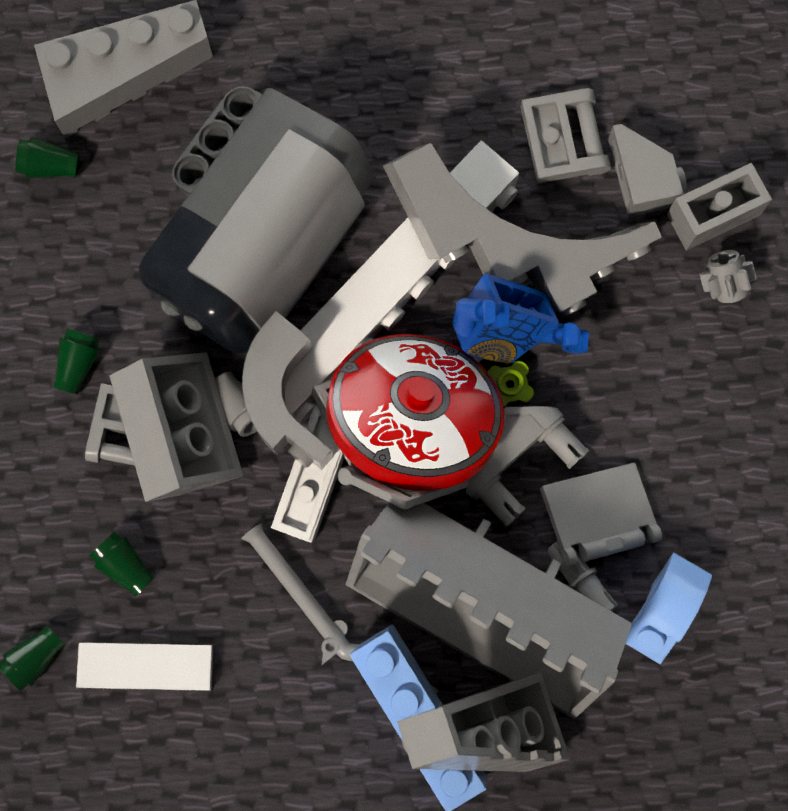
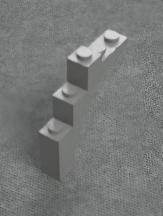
(450, 219)

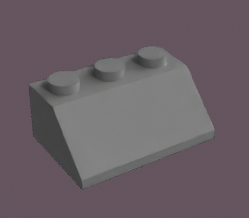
(175, 425)

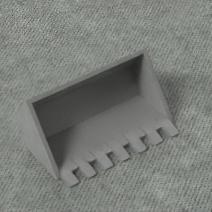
(489, 604)

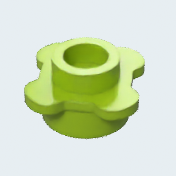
(517, 374)

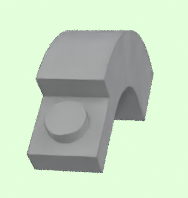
(266, 370)

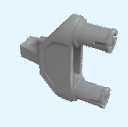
(521, 430)

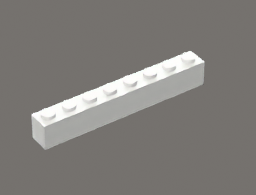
(387, 283)

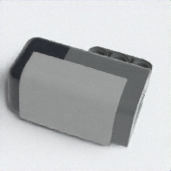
(257, 217)

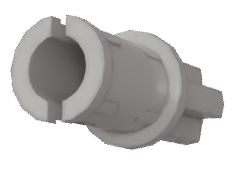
(583, 579)

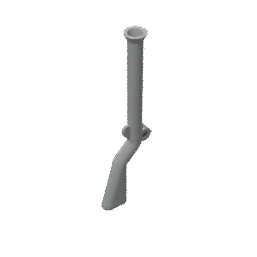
(332, 632)

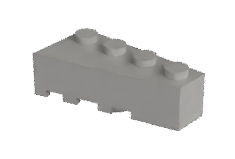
(119, 62)
(488, 731)

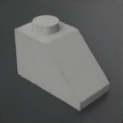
(644, 172)

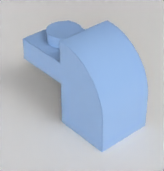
(669, 608)

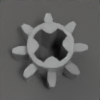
(728, 276)

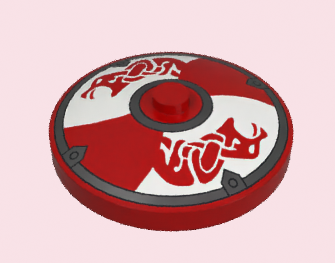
(415, 412)

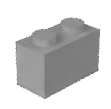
(718, 206)

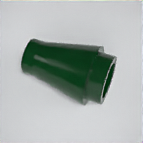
(45, 160)
(75, 358)
(121, 563)
(30, 658)

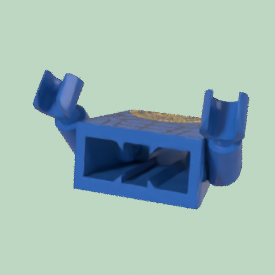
(508, 319)

